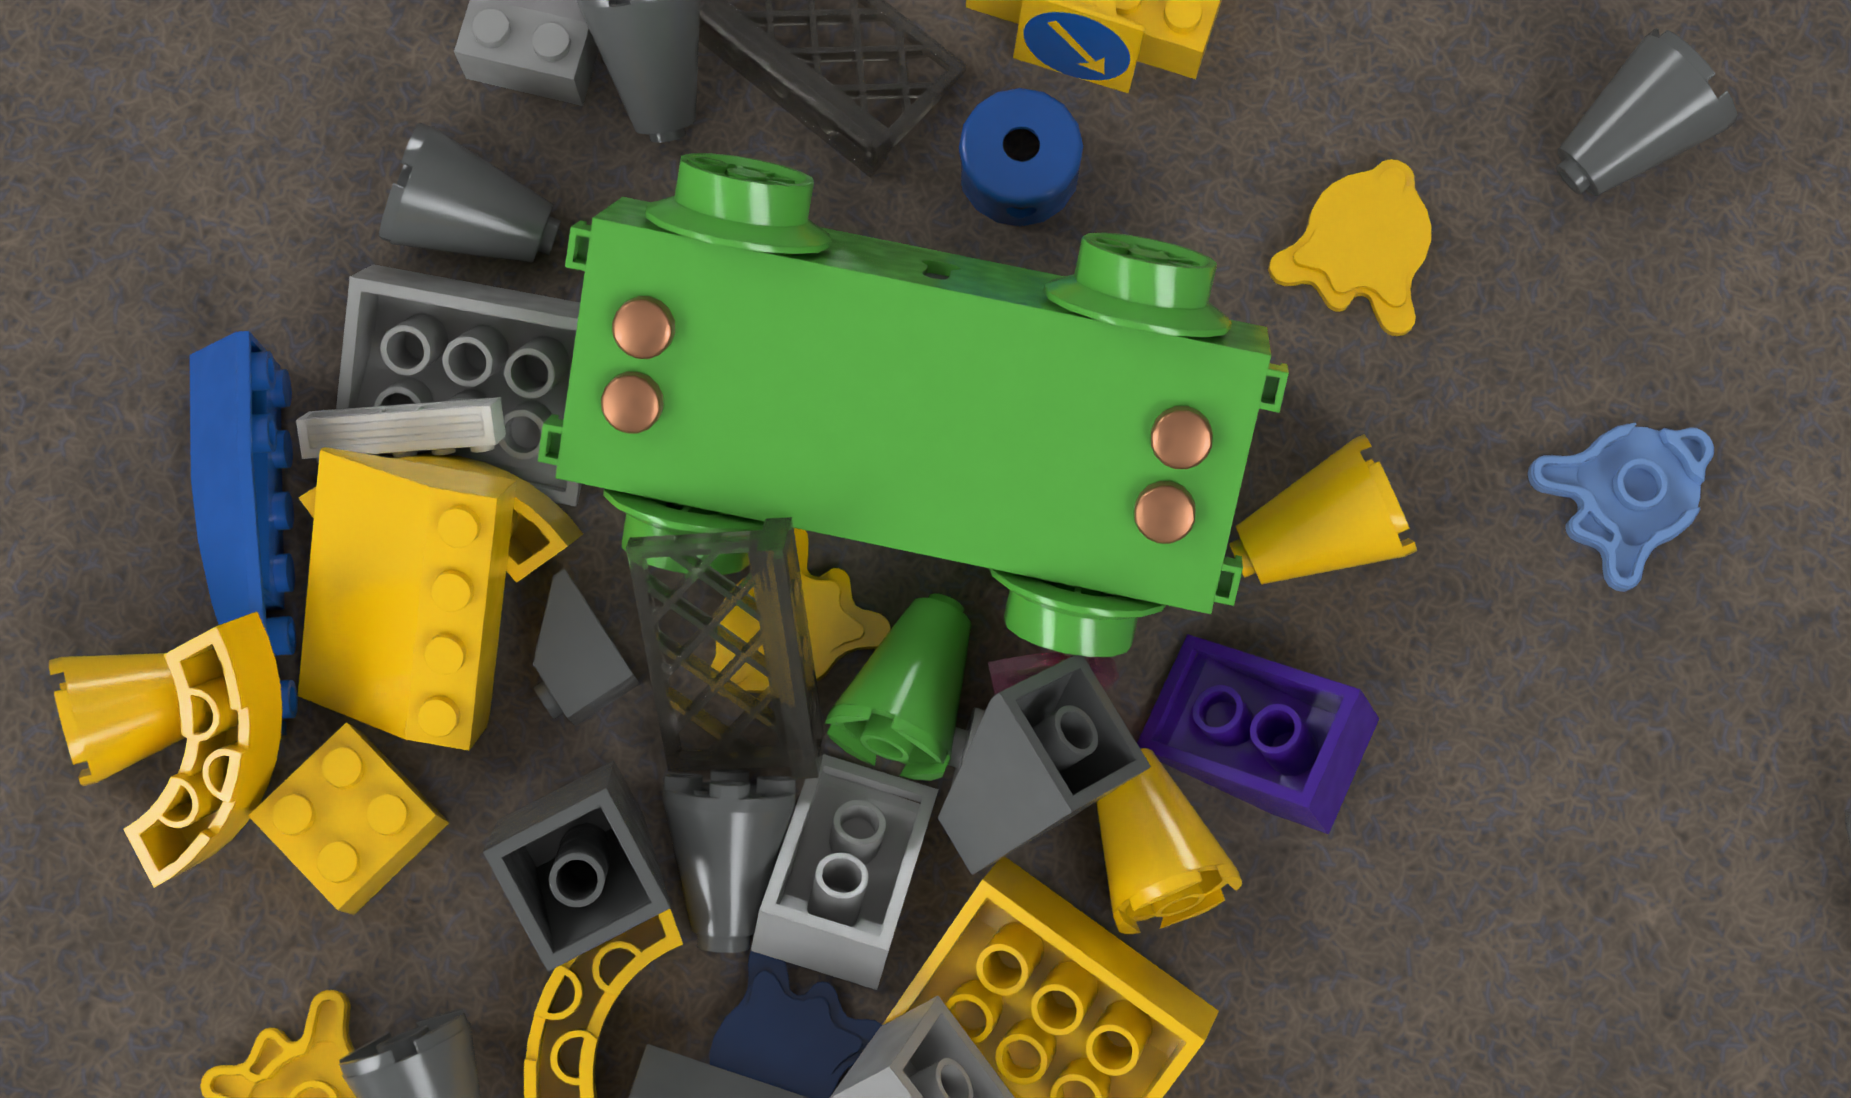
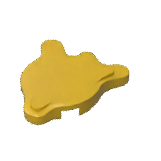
(1363, 241)
(832, 617)
(289, 1067)

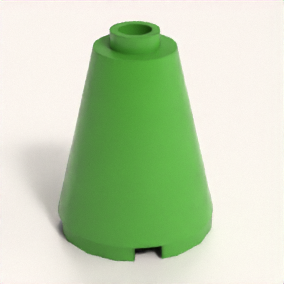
(908, 691)

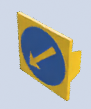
(1080, 40)

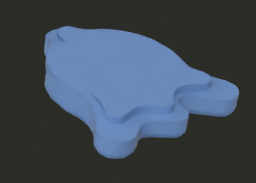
(1630, 493)

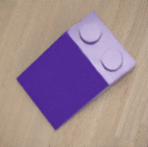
(1261, 731)

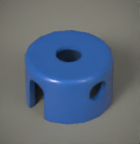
(998, 182)

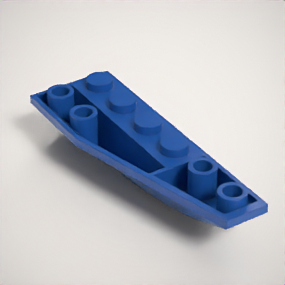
(238, 486)

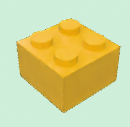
(348, 819)

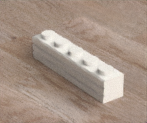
(404, 428)

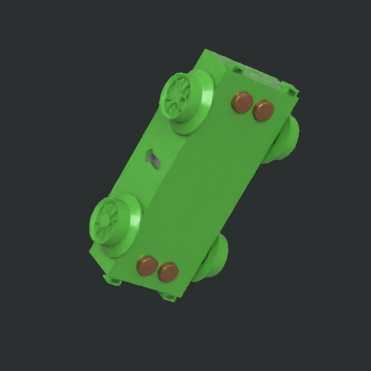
(915, 399)

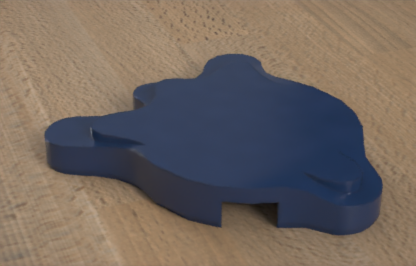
(789, 1037)

